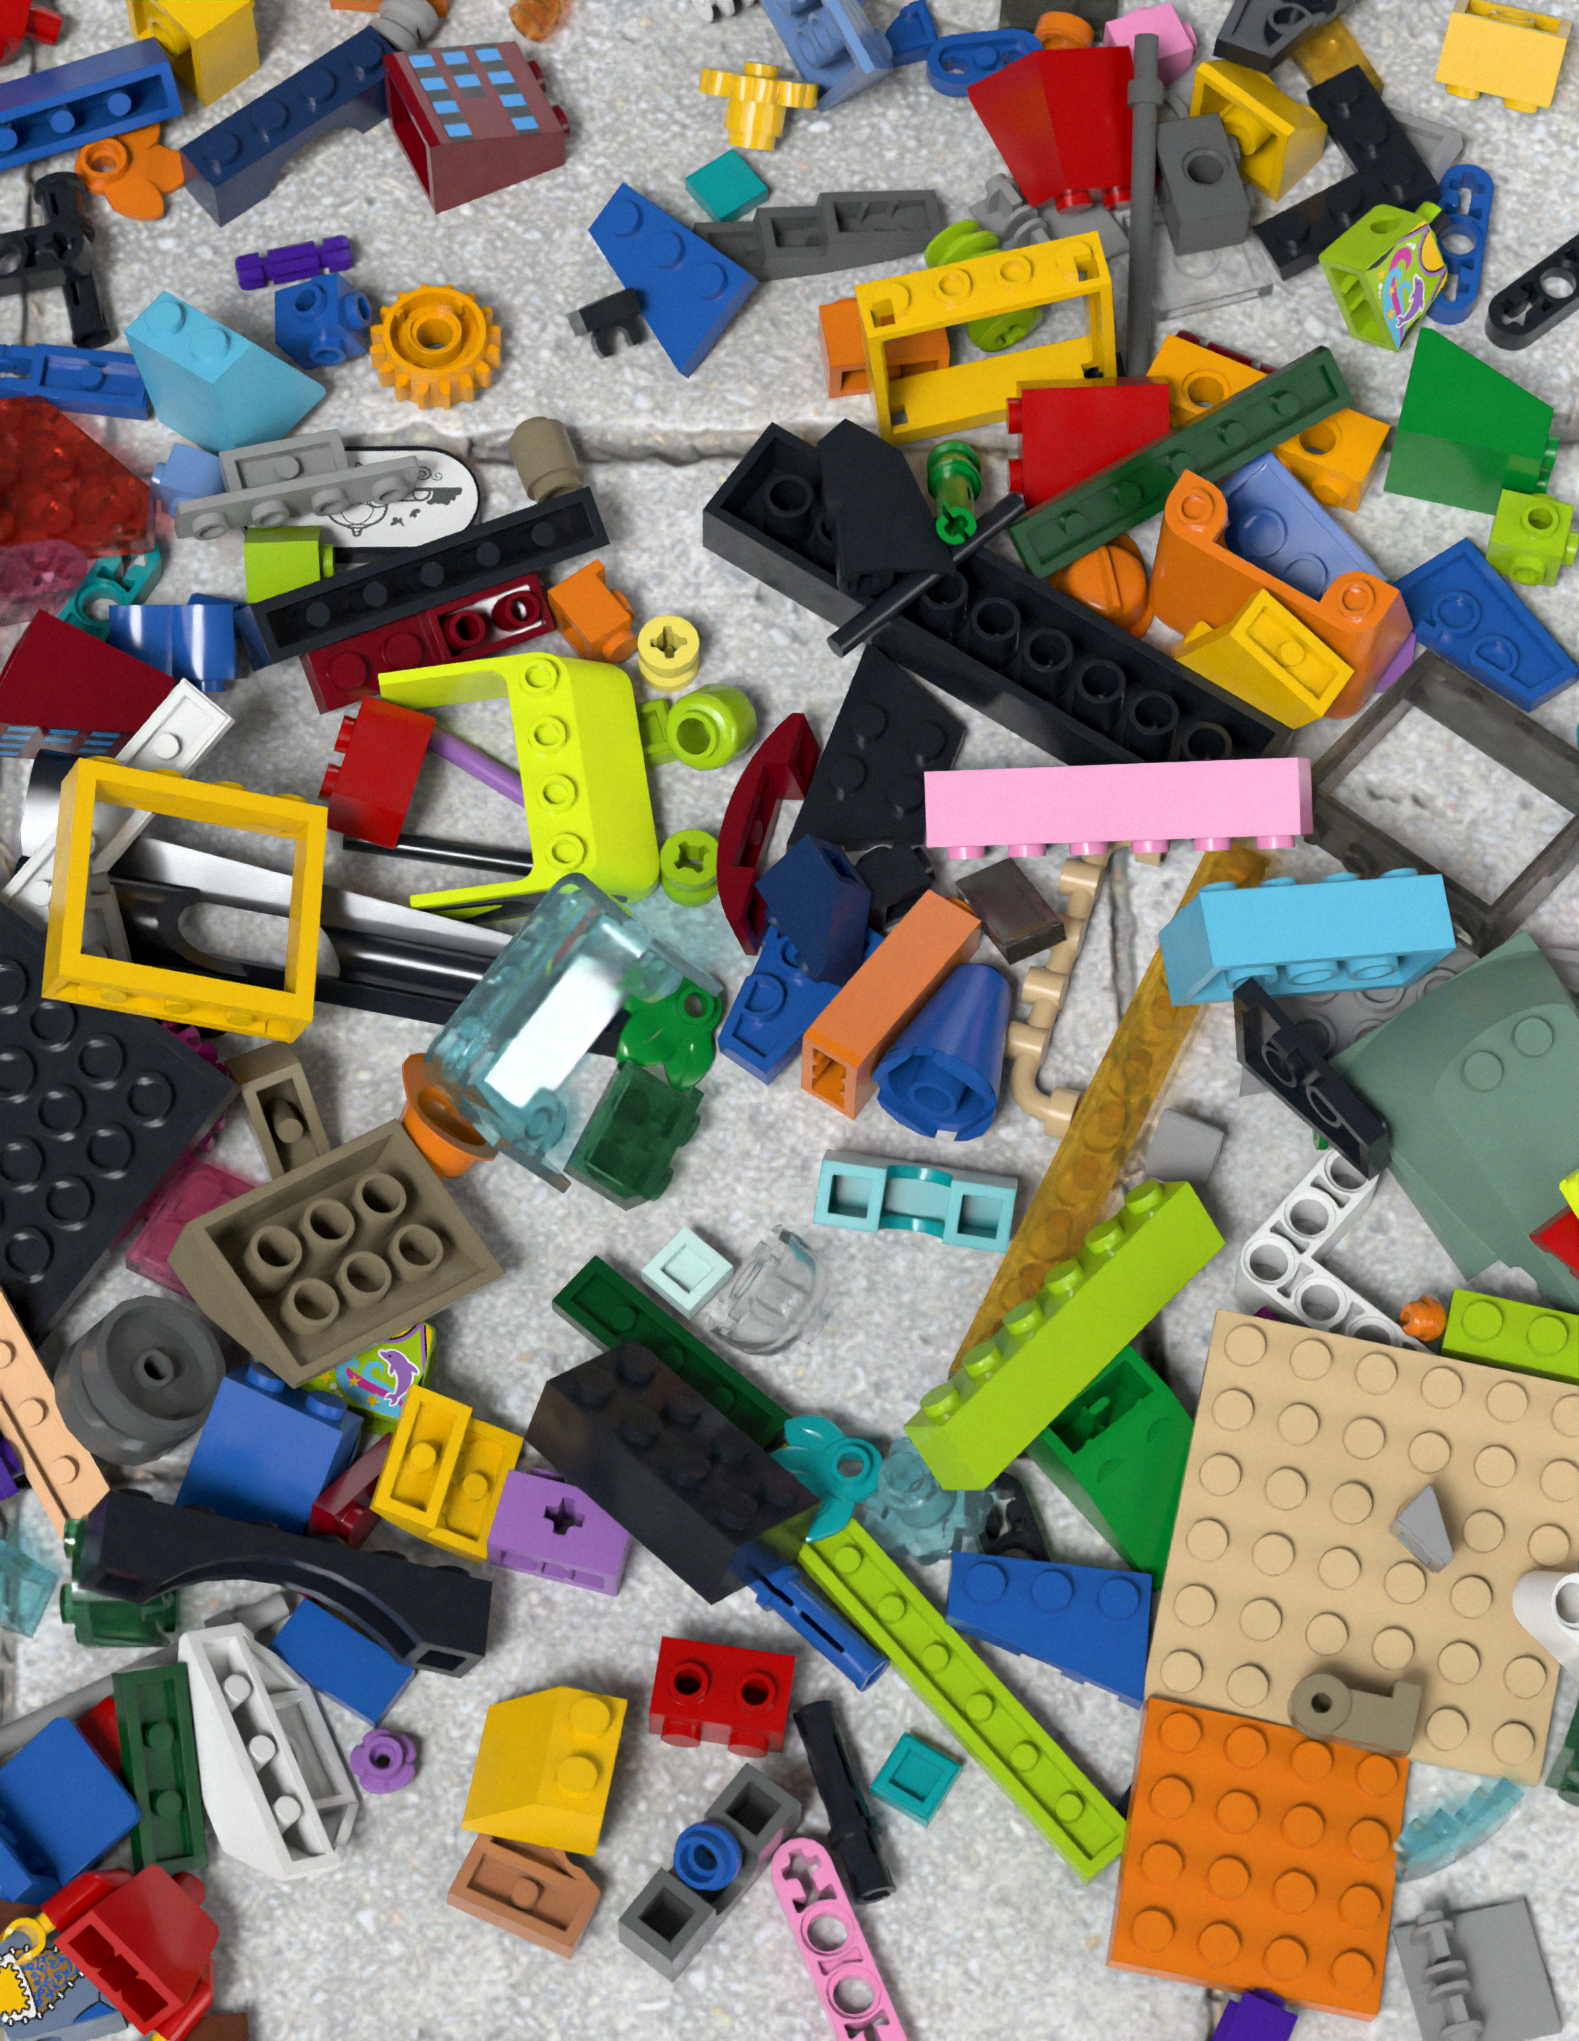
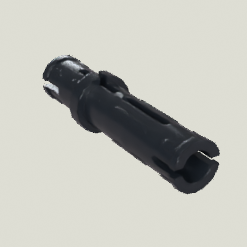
(852, 1826)

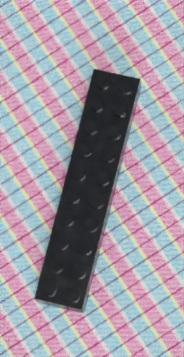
(990, 634)

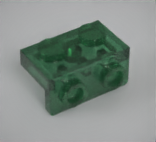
(634, 1136)

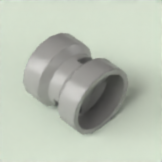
(404, 23)

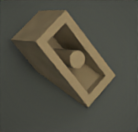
(278, 1107)

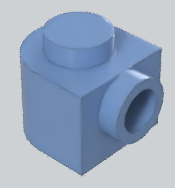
(185, 477)

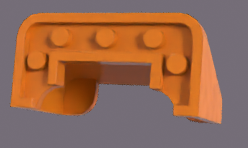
(1206, 582)

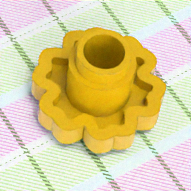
(757, 101)

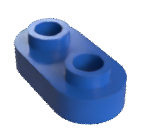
(976, 56)

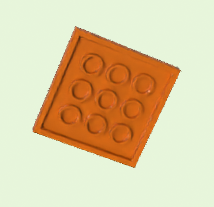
(1257, 1860)

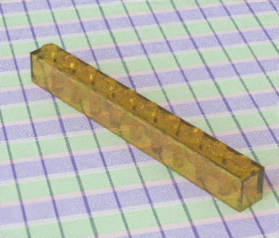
(1108, 1122)

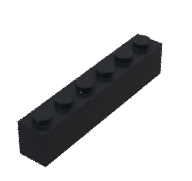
(420, 578)

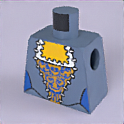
(50, 1996)

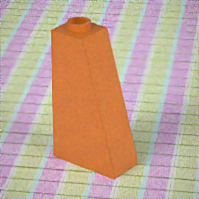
(883, 999)

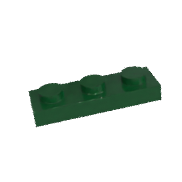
(160, 1767)

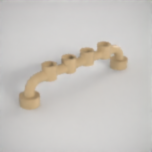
(1048, 988)

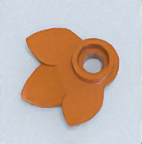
(139, 171)

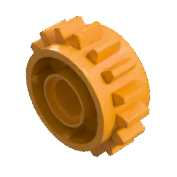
(442, 374)

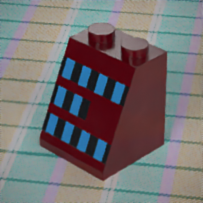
(472, 119)
(73, 693)

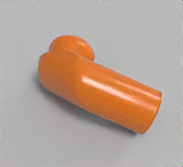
(1423, 1318)

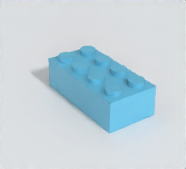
(1307, 936)

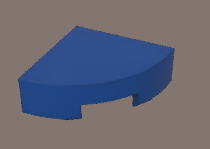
(911, 34)

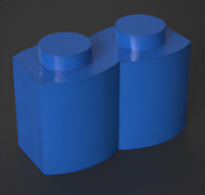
(180, 640)

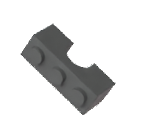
(675, 1920)

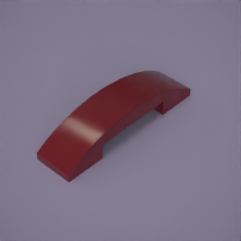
(776, 772)

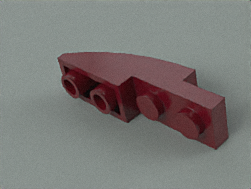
(434, 637)

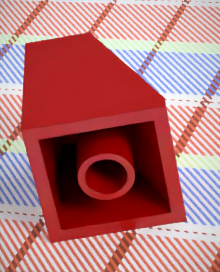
(1063, 125)

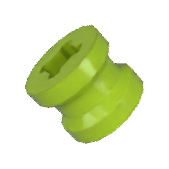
(685, 882)

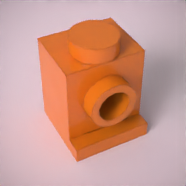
(593, 617)

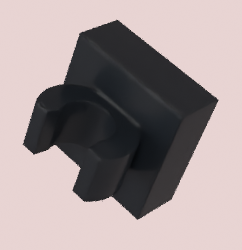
(605, 315)

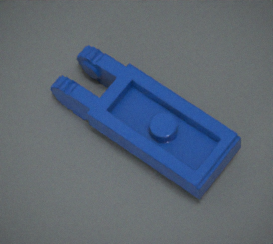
(76, 379)

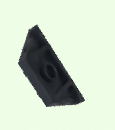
(875, 761)

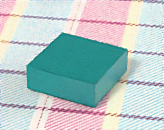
(726, 188)
(915, 1779)

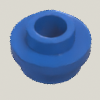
(694, 1865)

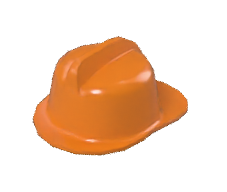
(1111, 584)
(438, 1127)

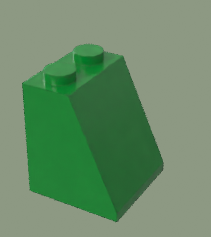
(1467, 432)

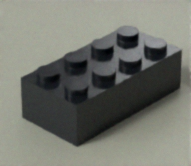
(672, 1470)

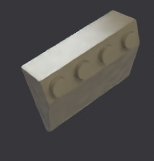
(334, 1256)

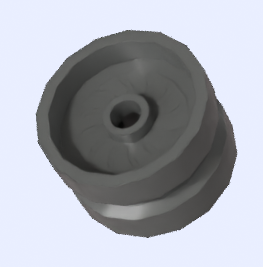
(139, 1380)

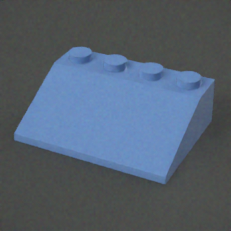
(831, 45)

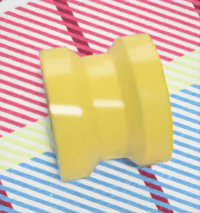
(668, 669)

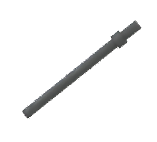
(1144, 98)

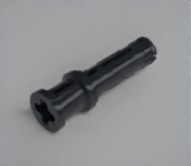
(83, 296)

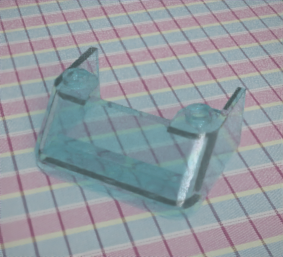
(544, 1011)

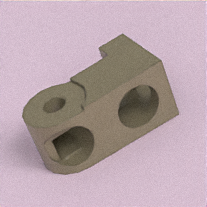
(1353, 1718)

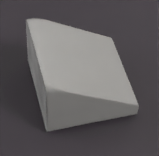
(1183, 1150)
(1423, 1531)

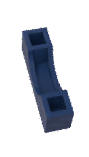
(242, 155)

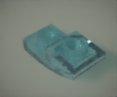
(1443, 1841)

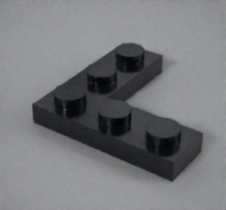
(1383, 167)

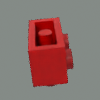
(378, 771)
(721, 1696)

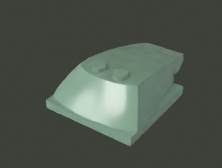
(1482, 1109)

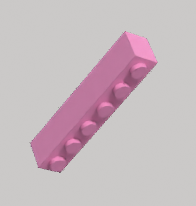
(1119, 804)

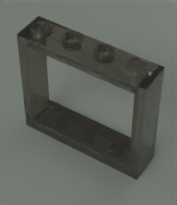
(1496, 731)

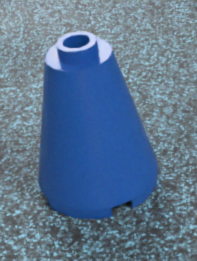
(950, 1057)

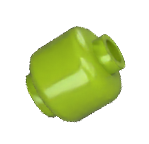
(711, 726)

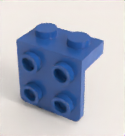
(57, 1813)

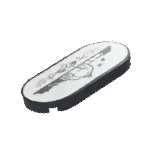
(441, 504)

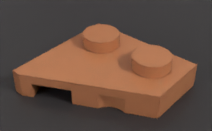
(526, 1892)

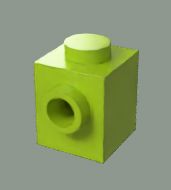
(285, 560)

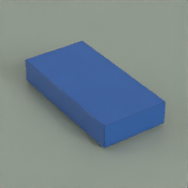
(341, 1663)

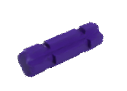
(293, 262)

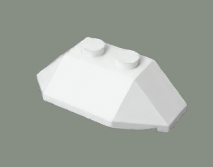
(264, 1757)

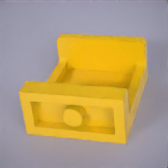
(1267, 661)

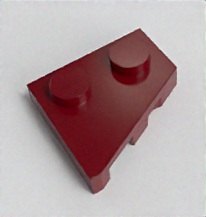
(345, 1505)

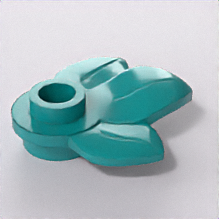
(814, 1458)

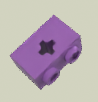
(524, 1537)

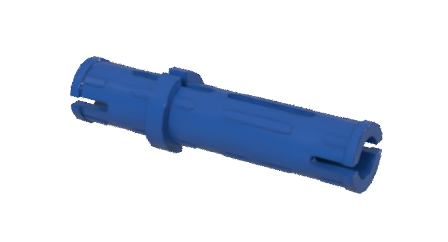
(820, 1626)

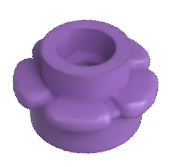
(389, 1778)

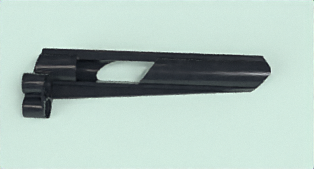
(387, 953)

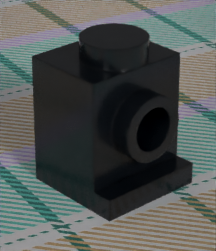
(896, 881)

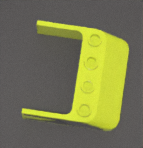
(576, 769)

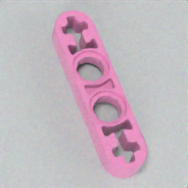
(845, 1963)

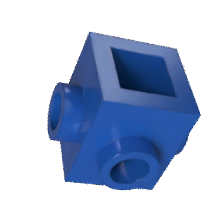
(322, 321)

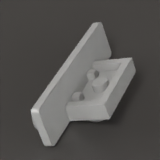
(288, 480)

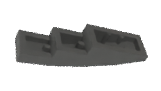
(832, 236)

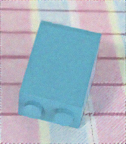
(215, 381)

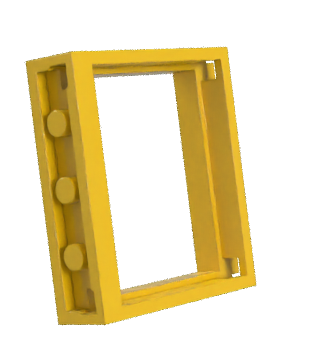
(973, 290)
(170, 993)

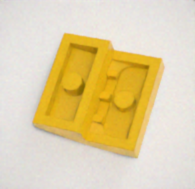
(444, 1474)

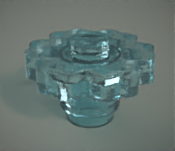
(916, 1514)

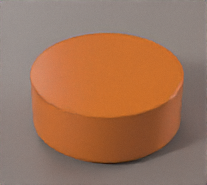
(1063, 31)

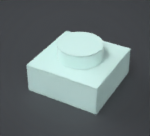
(687, 1272)

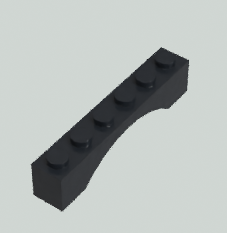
(415, 1611)

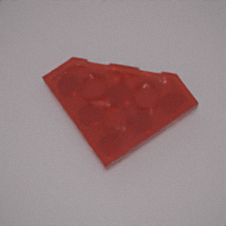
(67, 486)

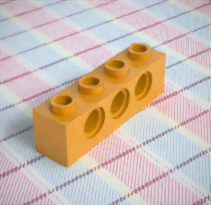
(1350, 440)

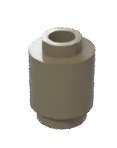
(545, 459)

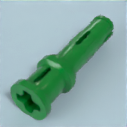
(955, 486)

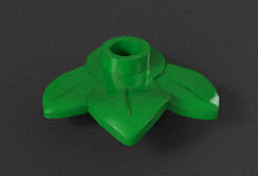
(669, 1036)

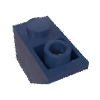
(820, 907)

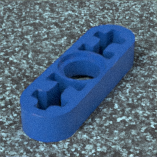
(1472, 226)

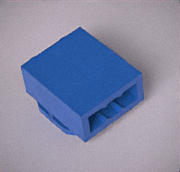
(269, 1449)

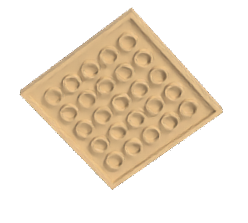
(1289, 1555)

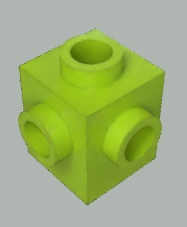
(1531, 538)

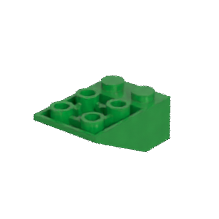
(1121, 1459)

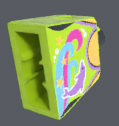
(1387, 272)
(379, 1378)

